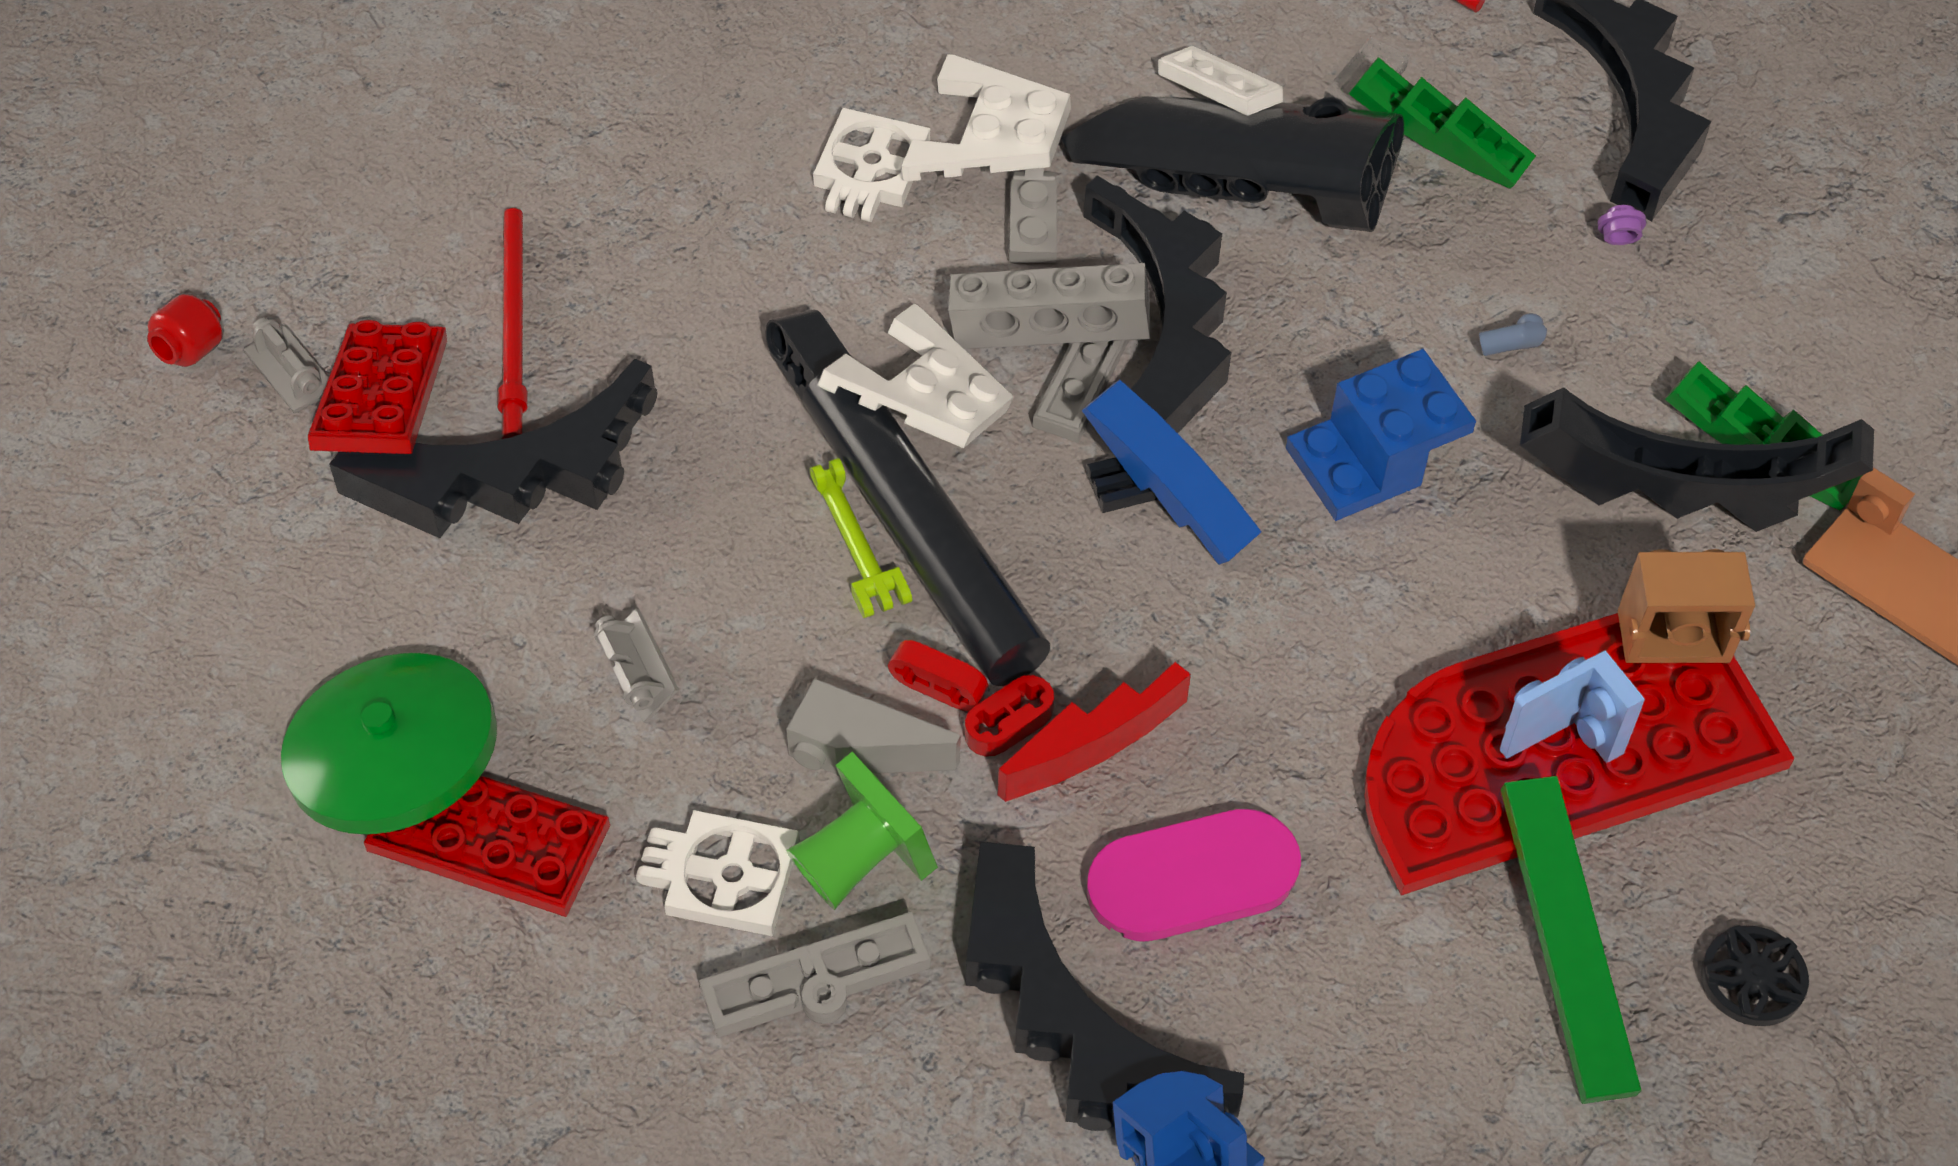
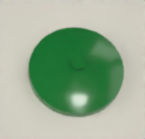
(389, 743)

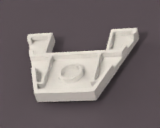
(1009, 130)
(939, 392)

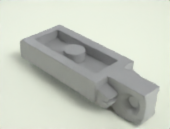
(1033, 217)

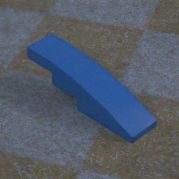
(1172, 469)

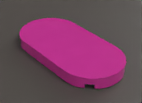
(1193, 874)

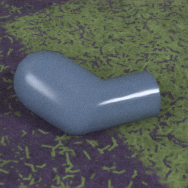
(1526, 334)

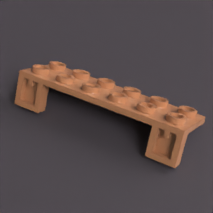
(1891, 565)

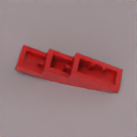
(1083, 740)

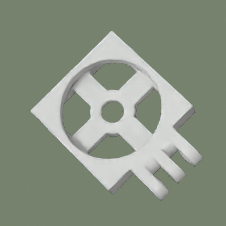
(862, 188)
(679, 861)

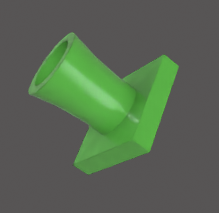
(861, 838)

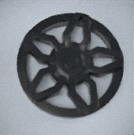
(1755, 975)

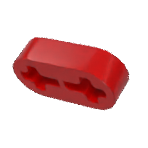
(937, 675)
(1012, 719)

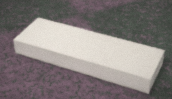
(1220, 80)

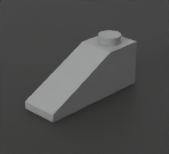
(837, 722)

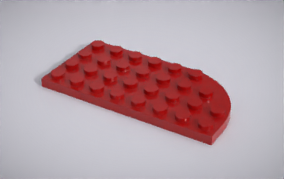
(1442, 771)

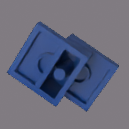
(1380, 434)

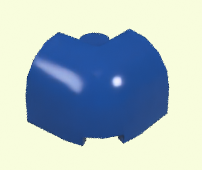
(1180, 1123)

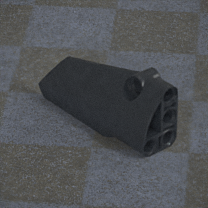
(1222, 154)

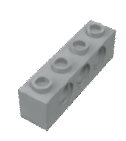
(1050, 306)

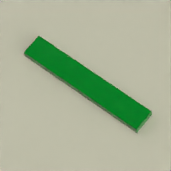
(1570, 941)

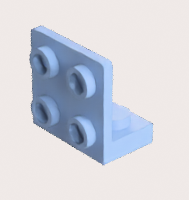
(1585, 693)

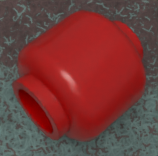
(184, 330)

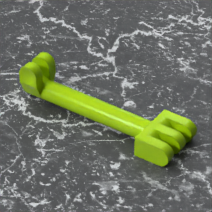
(874, 581)

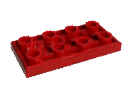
(378, 388)
(504, 844)

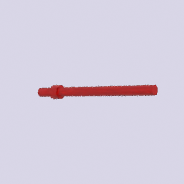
(513, 394)

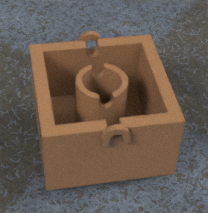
(1686, 607)

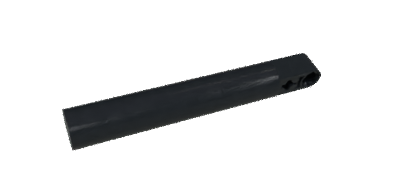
(911, 505)

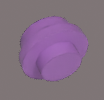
(1622, 225)

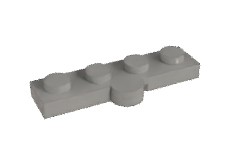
(815, 976)

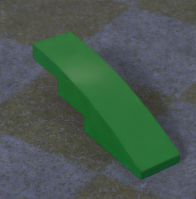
(1451, 131)
(1745, 419)

